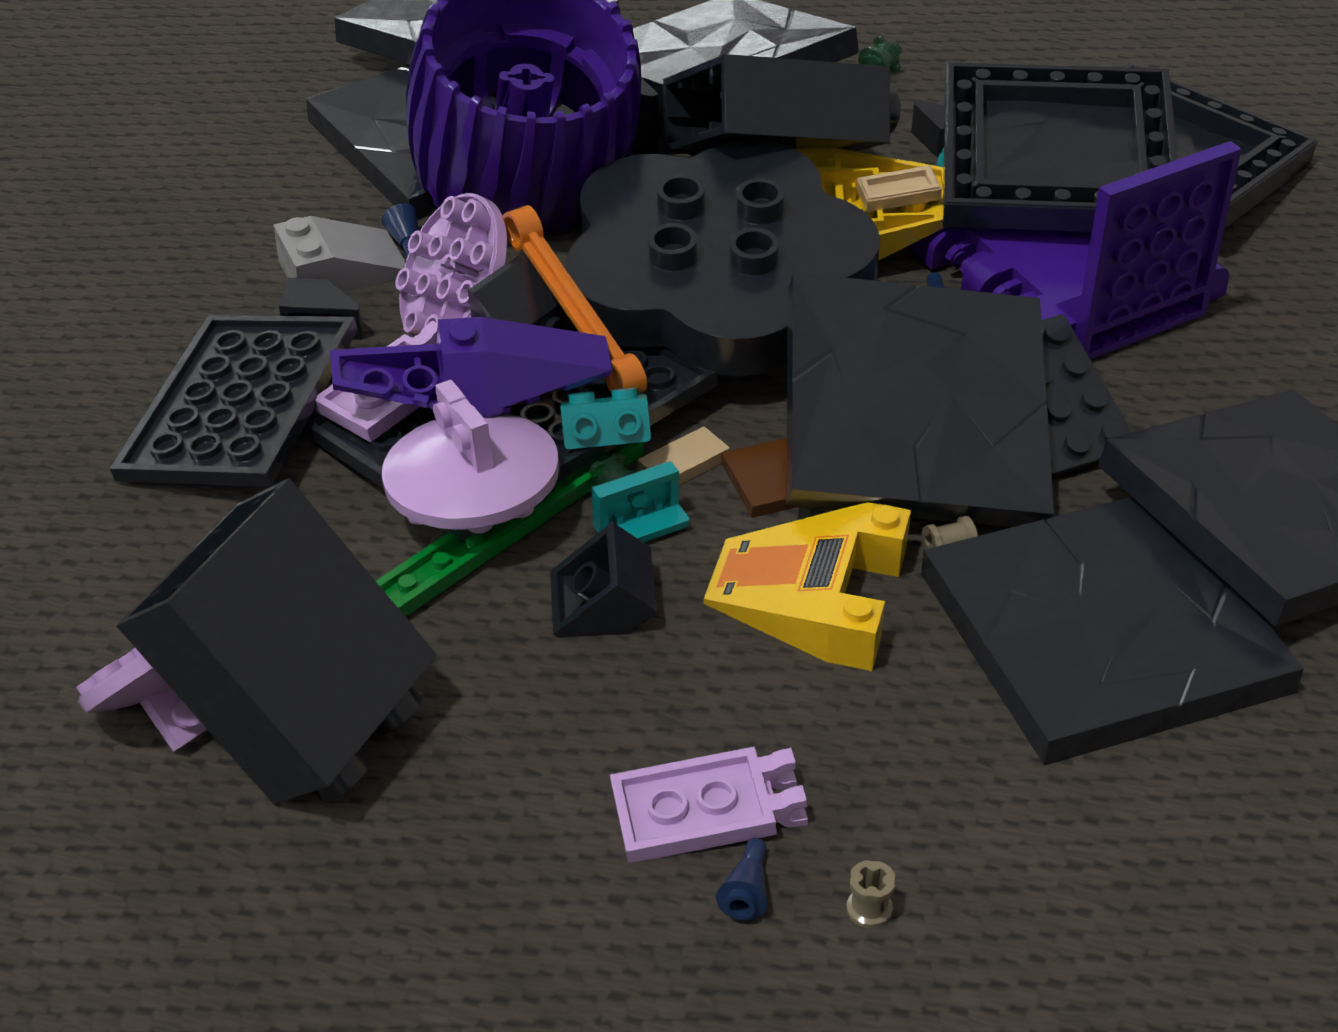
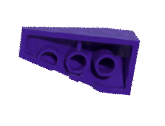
(515, 362)
(389, 373)

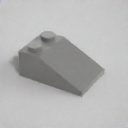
(337, 251)

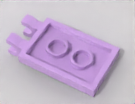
(369, 415)
(706, 802)

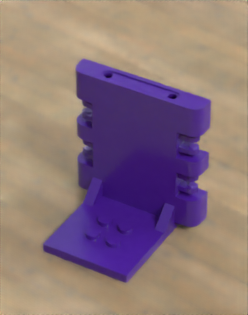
(1128, 278)

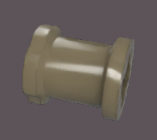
(937, 536)
(871, 888)

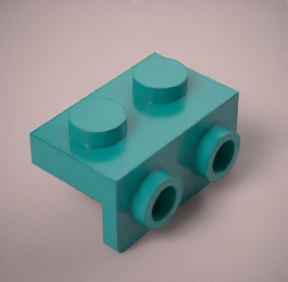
(605, 420)
(641, 503)

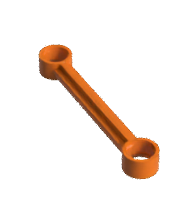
(526, 234)

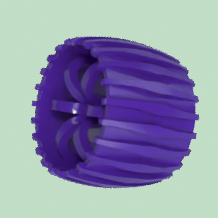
(535, 61)

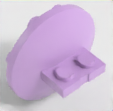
(447, 257)
(469, 467)
(133, 682)

